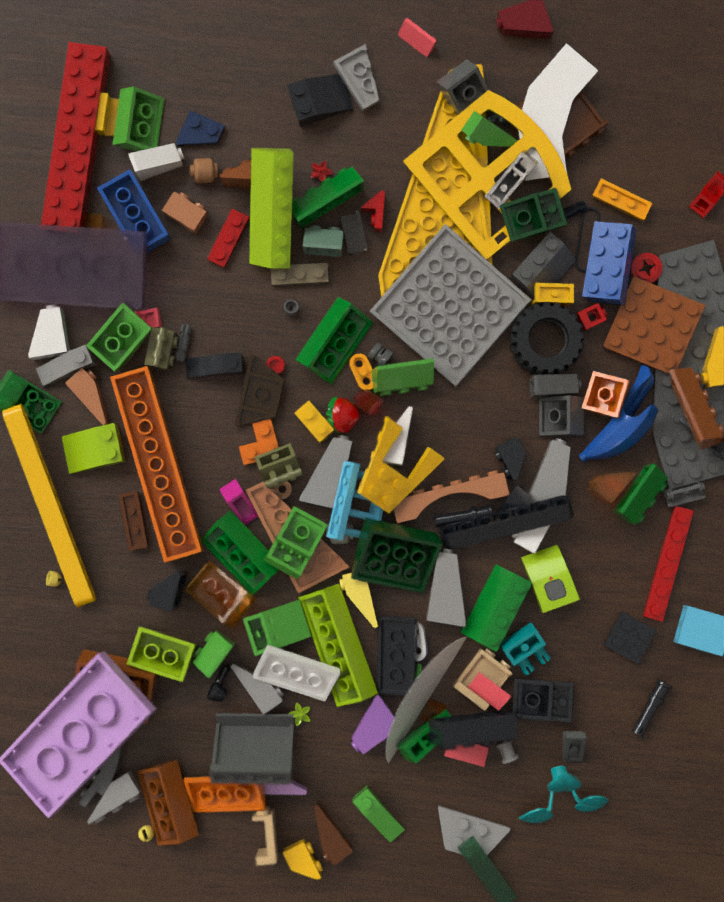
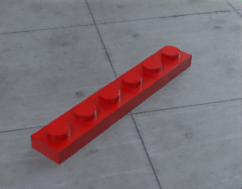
(668, 563)

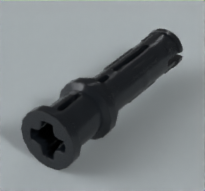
(444, 519)
(655, 699)

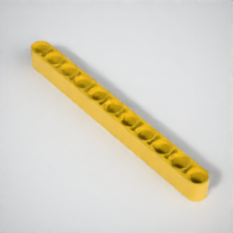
(49, 505)

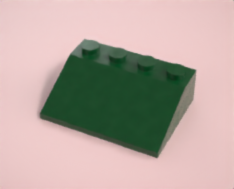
(395, 555)

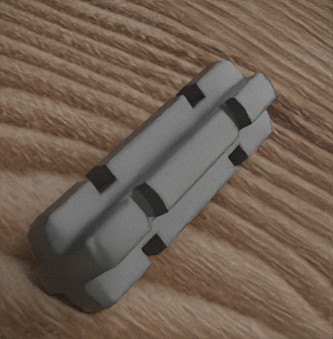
(183, 342)

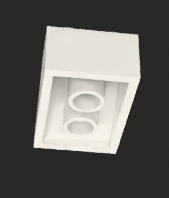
(396, 452)

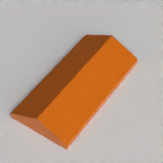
(224, 797)

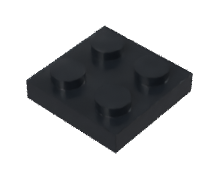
(629, 637)

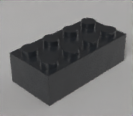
(472, 729)

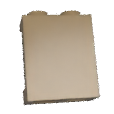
(488, 666)
(270, 854)

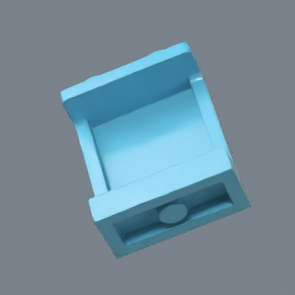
(701, 630)

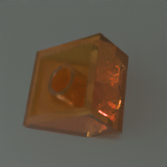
(609, 485)

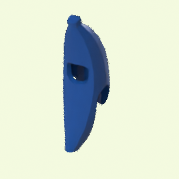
(626, 430)

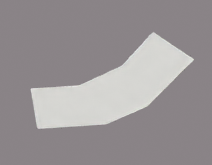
(551, 99)

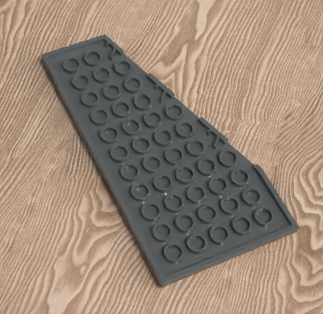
(700, 277)

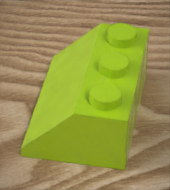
(161, 654)

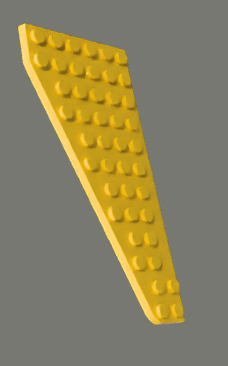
(421, 214)

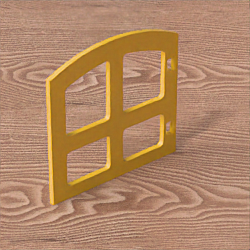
(483, 177)

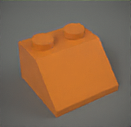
(605, 394)

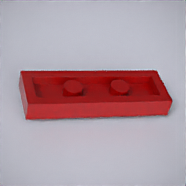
(228, 238)

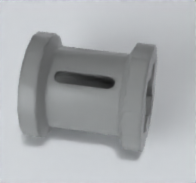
(507, 752)

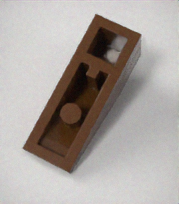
(333, 841)

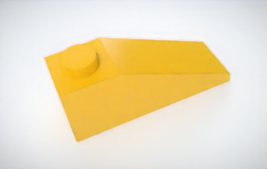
(714, 364)

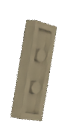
(300, 274)

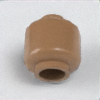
(203, 170)

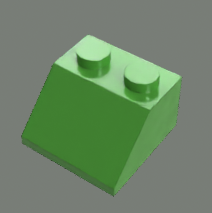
(213, 653)

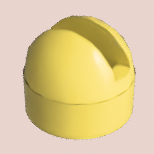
(52, 579)
(149, 831)

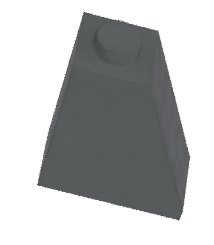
(554, 385)

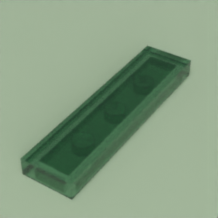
(486, 870)

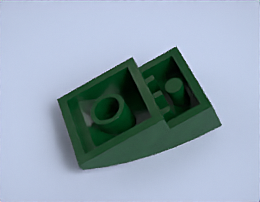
(534, 215)

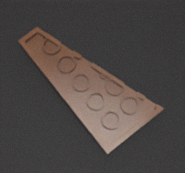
(273, 514)

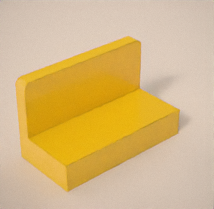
(106, 115)
(553, 293)

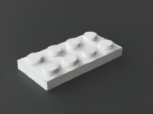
(296, 673)

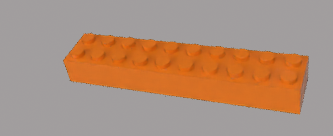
(157, 464)

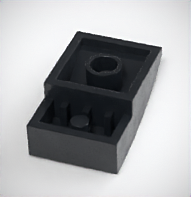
(543, 699)

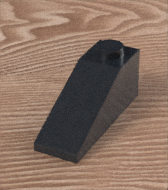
(215, 365)

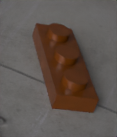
(133, 520)

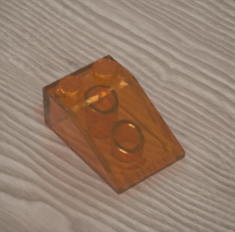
(220, 594)

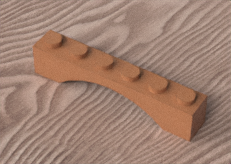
(488, 487)

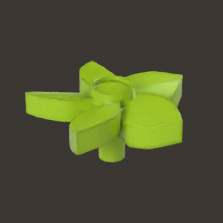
(300, 714)

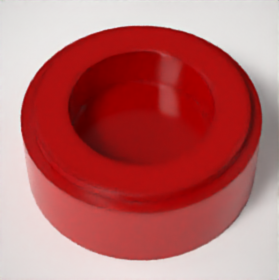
(277, 364)

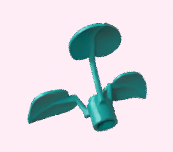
(564, 782)

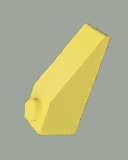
(360, 595)

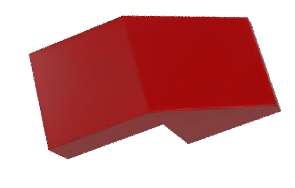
(709, 195)

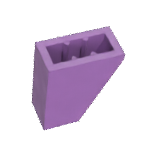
(373, 726)

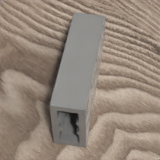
(552, 473)
(324, 482)
(446, 594)

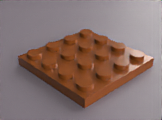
(653, 326)

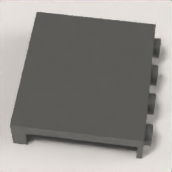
(252, 749)

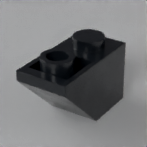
(512, 457)

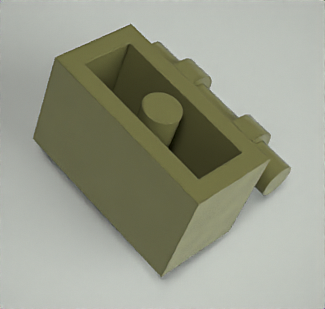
(161, 348)
(278, 466)

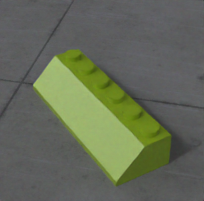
(271, 207)
(338, 644)

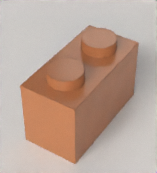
(185, 212)

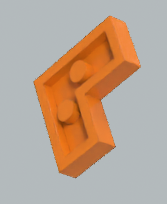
(265, 441)

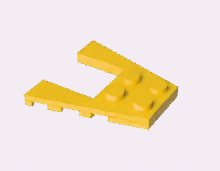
(385, 485)

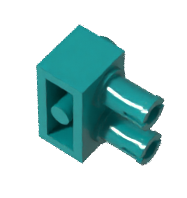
(523, 644)

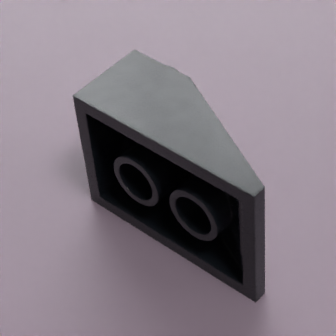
(319, 98)

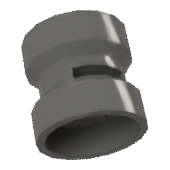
(380, 354)

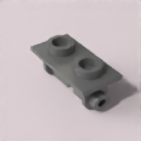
(684, 494)

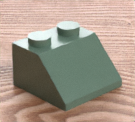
(323, 241)

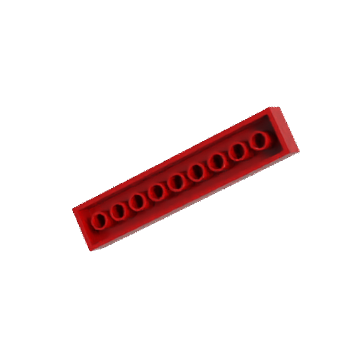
(75, 136)

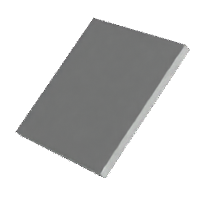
(450, 305)

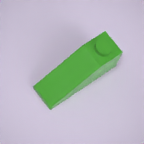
(486, 133)
(377, 813)

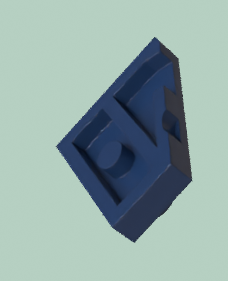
(199, 131)

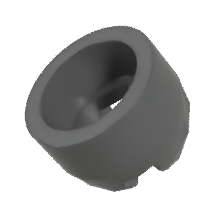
(287, 306)

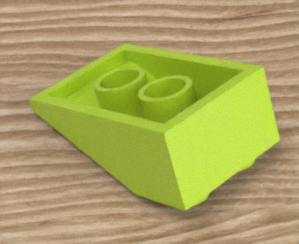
(93, 448)

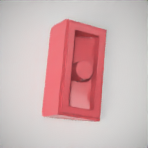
(417, 37)
(489, 691)

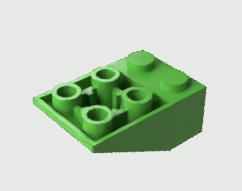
(277, 627)

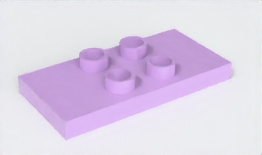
(76, 734)

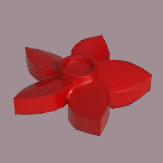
(320, 171)

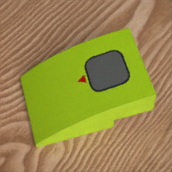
(550, 578)

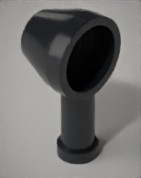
(217, 691)

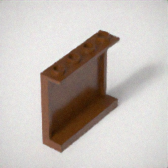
(580, 126)

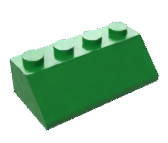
(326, 197)
(334, 340)
(239, 552)
(496, 607)

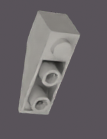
(119, 791)

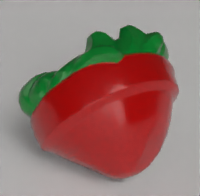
(342, 414)

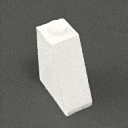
(156, 160)
(50, 334)

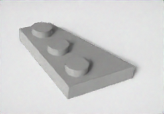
(357, 76)

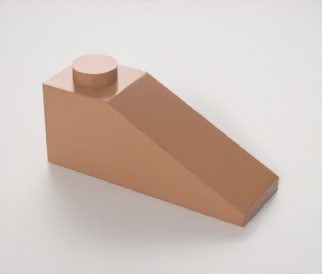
(88, 391)

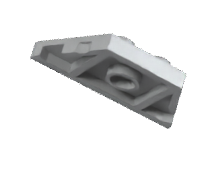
(460, 826)

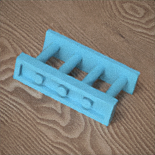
(343, 501)

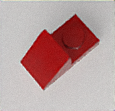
(375, 205)

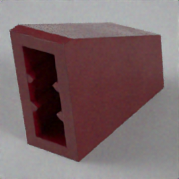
(525, 20)

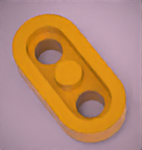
(361, 372)

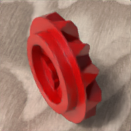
(650, 259)

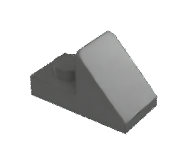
(573, 746)

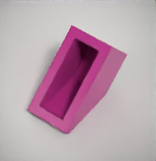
(239, 502)

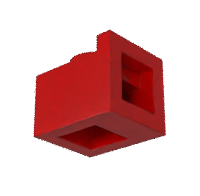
(595, 310)

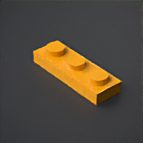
(622, 199)

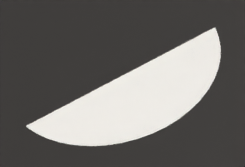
(419, 695)

